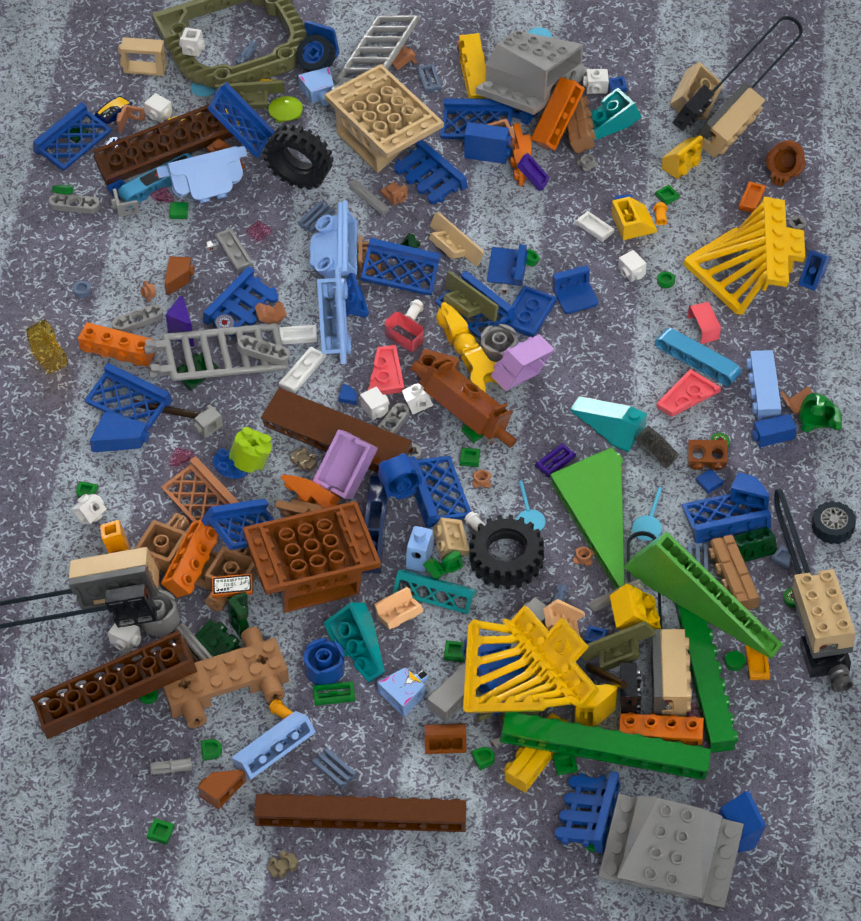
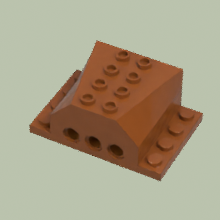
(312, 555)

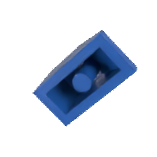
(814, 269)
(749, 492)

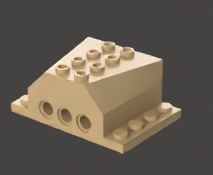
(380, 116)

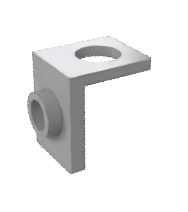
(121, 206)

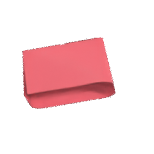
(707, 321)
(407, 324)

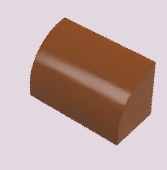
(445, 738)

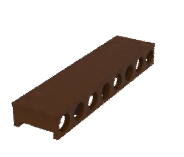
(159, 146)
(321, 424)
(116, 686)

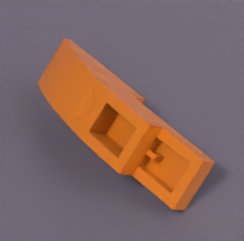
(521, 147)
(310, 491)

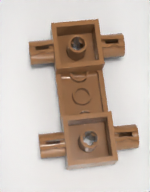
(165, 541)
(253, 666)

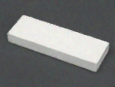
(302, 370)

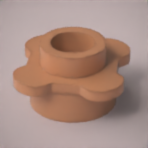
(148, 291)
(481, 474)
(583, 551)

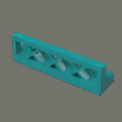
(438, 584)

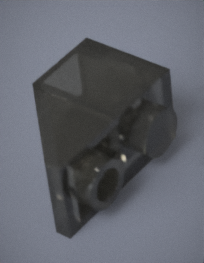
(656, 447)

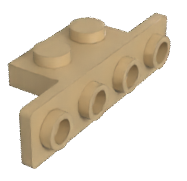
(453, 241)

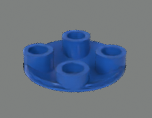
(226, 466)

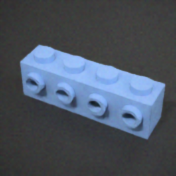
(764, 384)
(273, 744)

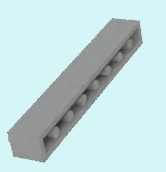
(450, 695)

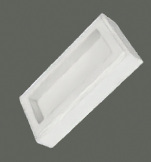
(595, 226)
(298, 334)

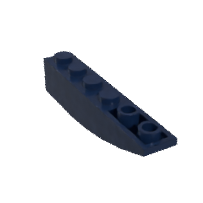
(376, 517)

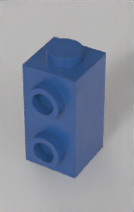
(774, 430)

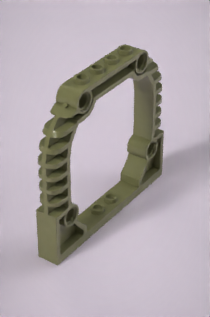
(172, 22)

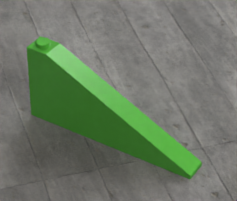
(595, 503)
(681, 578)

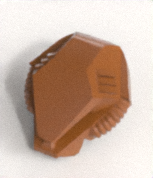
(785, 161)

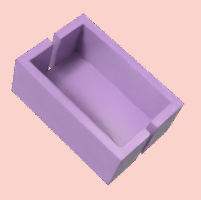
(522, 362)
(345, 464)

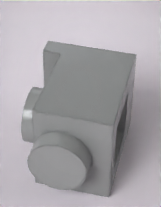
(208, 422)

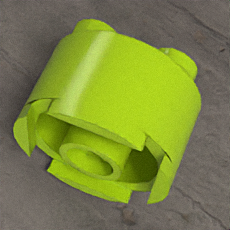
(250, 450)

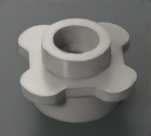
(587, 162)

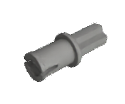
(171, 766)

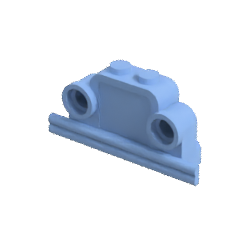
(205, 174)
(335, 243)
(333, 316)

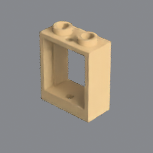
(143, 46)

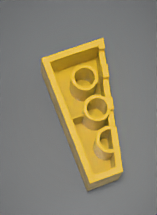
(472, 63)

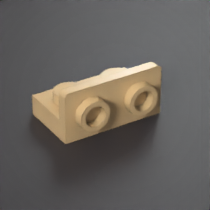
(450, 537)

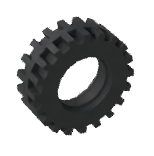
(291, 168)
(507, 572)

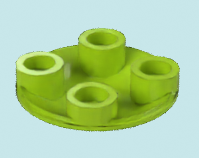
(285, 109)

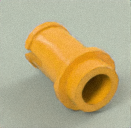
(660, 211)
(279, 709)

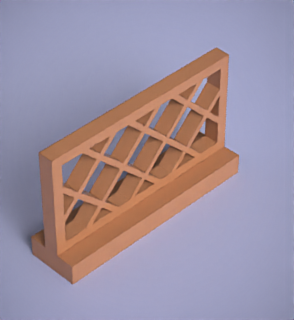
(206, 478)

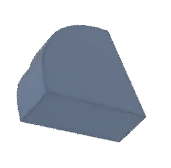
(782, 557)

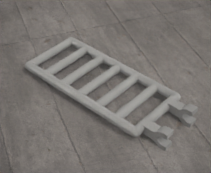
(368, 38)
(170, 369)

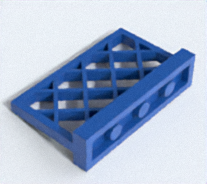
(476, 107)
(240, 111)
(60, 130)
(403, 255)
(505, 310)
(134, 384)
(423, 497)
(239, 513)
(728, 525)

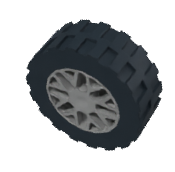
(842, 522)

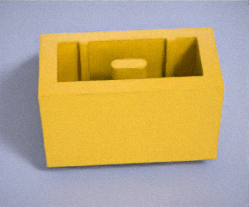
(683, 157)
(632, 218)
(634, 607)
(599, 707)

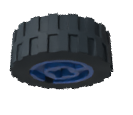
(315, 53)

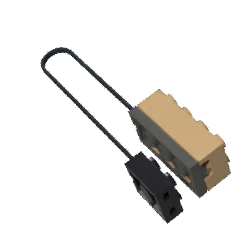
(735, 113)
(110, 582)
(819, 606)
(668, 664)

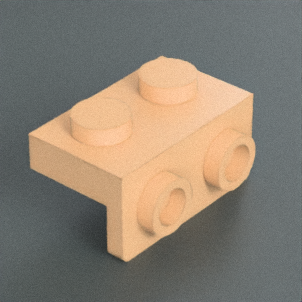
(397, 608)
(560, 609)

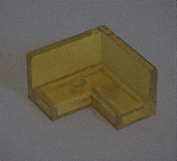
(45, 347)

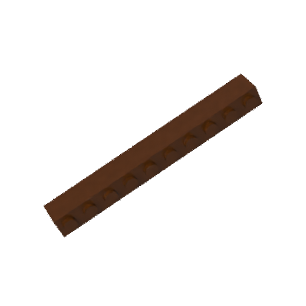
(360, 812)

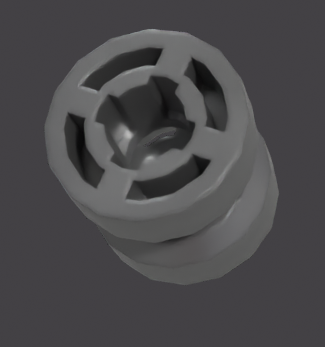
(840, 678)

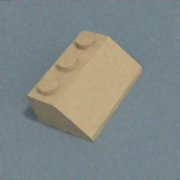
(692, 81)

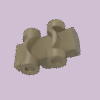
(304, 460)
(282, 866)

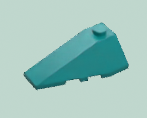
(614, 114)
(614, 421)
(357, 636)

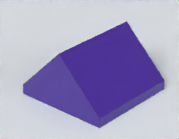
(178, 319)

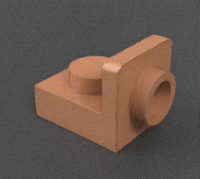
(403, 57)
(394, 193)
(271, 315)

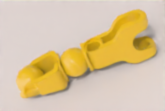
(465, 345)

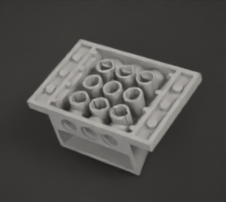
(528, 69)
(671, 849)

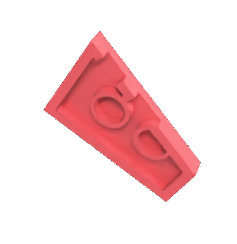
(387, 371)
(686, 393)

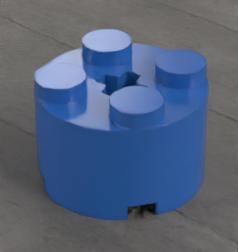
(399, 476)
(324, 661)

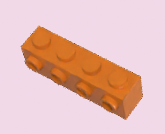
(557, 113)
(114, 344)
(190, 559)
(669, 728)

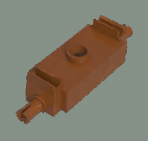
(465, 400)

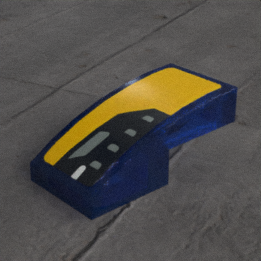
(109, 111)

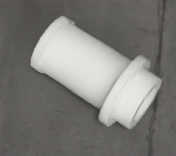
(415, 307)
(473, 520)

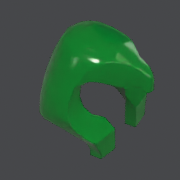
(819, 412)

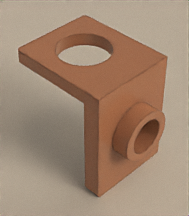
(126, 113)
(504, 123)
(795, 402)

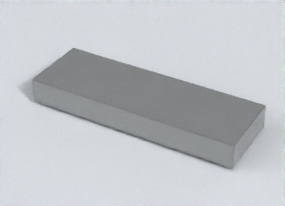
(234, 250)

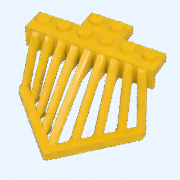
(771, 249)
(550, 656)

